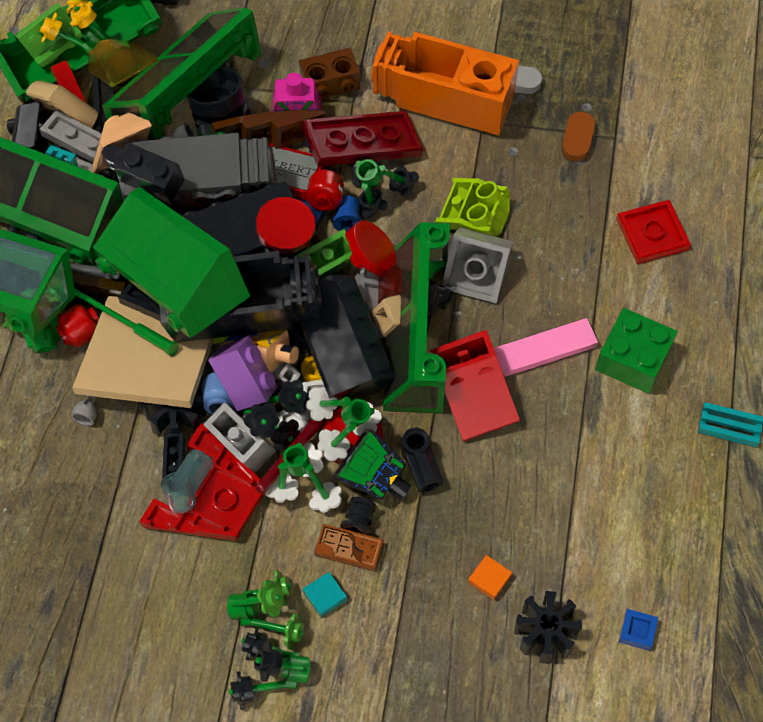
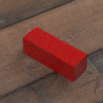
(64, 77)

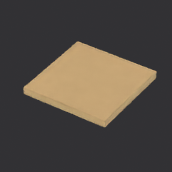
(135, 370)

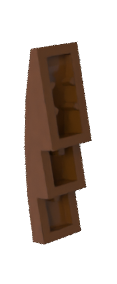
(279, 127)

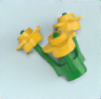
(82, 16)

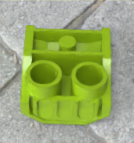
(476, 206)

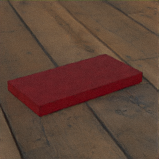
(361, 138)

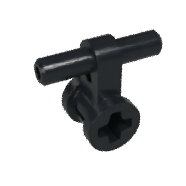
(438, 297)

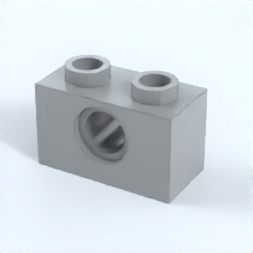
(231, 431)

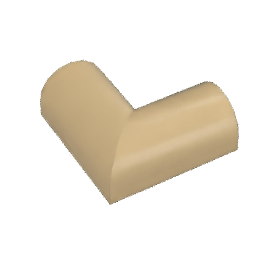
(60, 99)

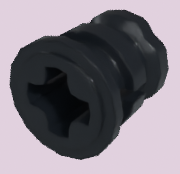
(359, 515)

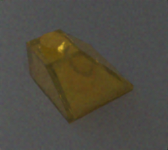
(118, 60)

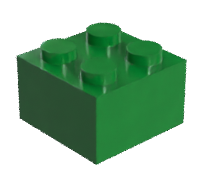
(636, 350)

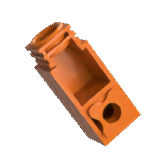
(446, 80)

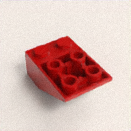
(476, 386)

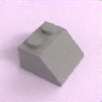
(477, 264)

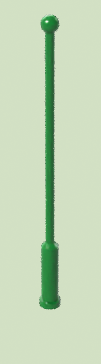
(141, 330)

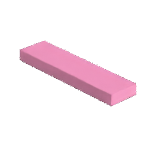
(546, 347)

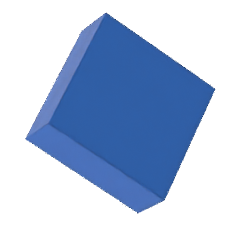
(638, 629)

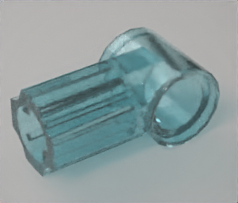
(182, 485)

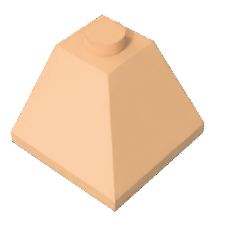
(117, 132)

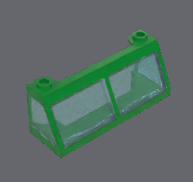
(33, 282)

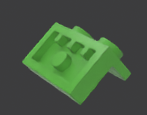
(48, 51)

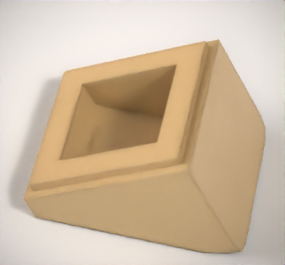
(387, 314)

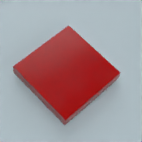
(653, 231)

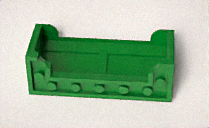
(118, 18)
(171, 262)

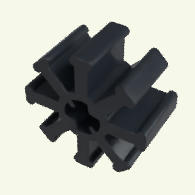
(162, 416)
(538, 617)

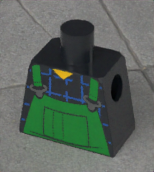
(373, 468)

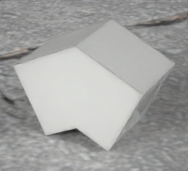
(286, 372)

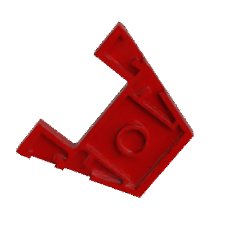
(223, 499)

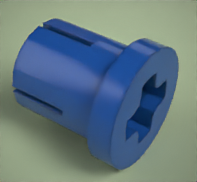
(347, 214)

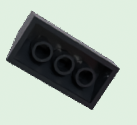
(346, 342)

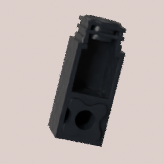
(235, 220)
(279, 293)

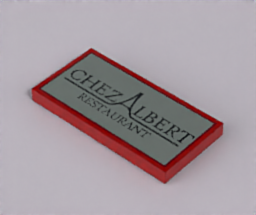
(295, 169)

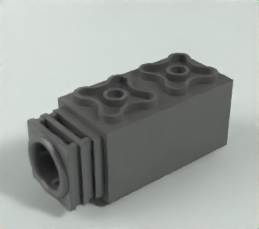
(213, 167)

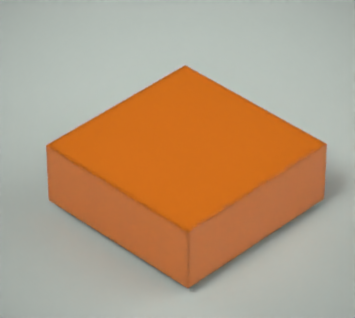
(490, 577)

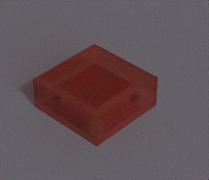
(390, 283)

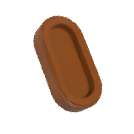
(578, 136)

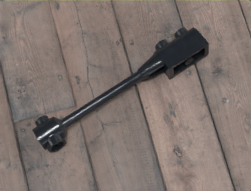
(26, 131)

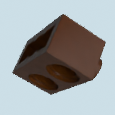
(332, 72)

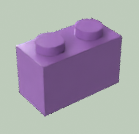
(243, 373)

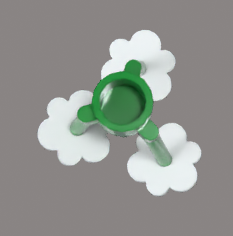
(356, 415)
(306, 463)

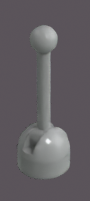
(84, 412)

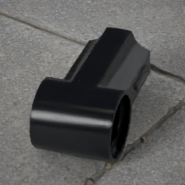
(421, 461)

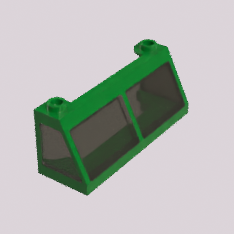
(186, 66)
(55, 199)
(418, 374)

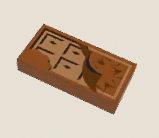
(348, 547)

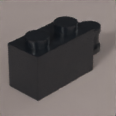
(145, 170)

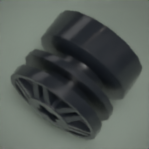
(218, 98)

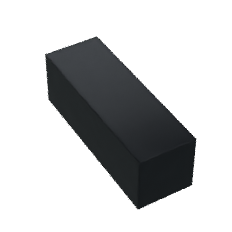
(173, 452)

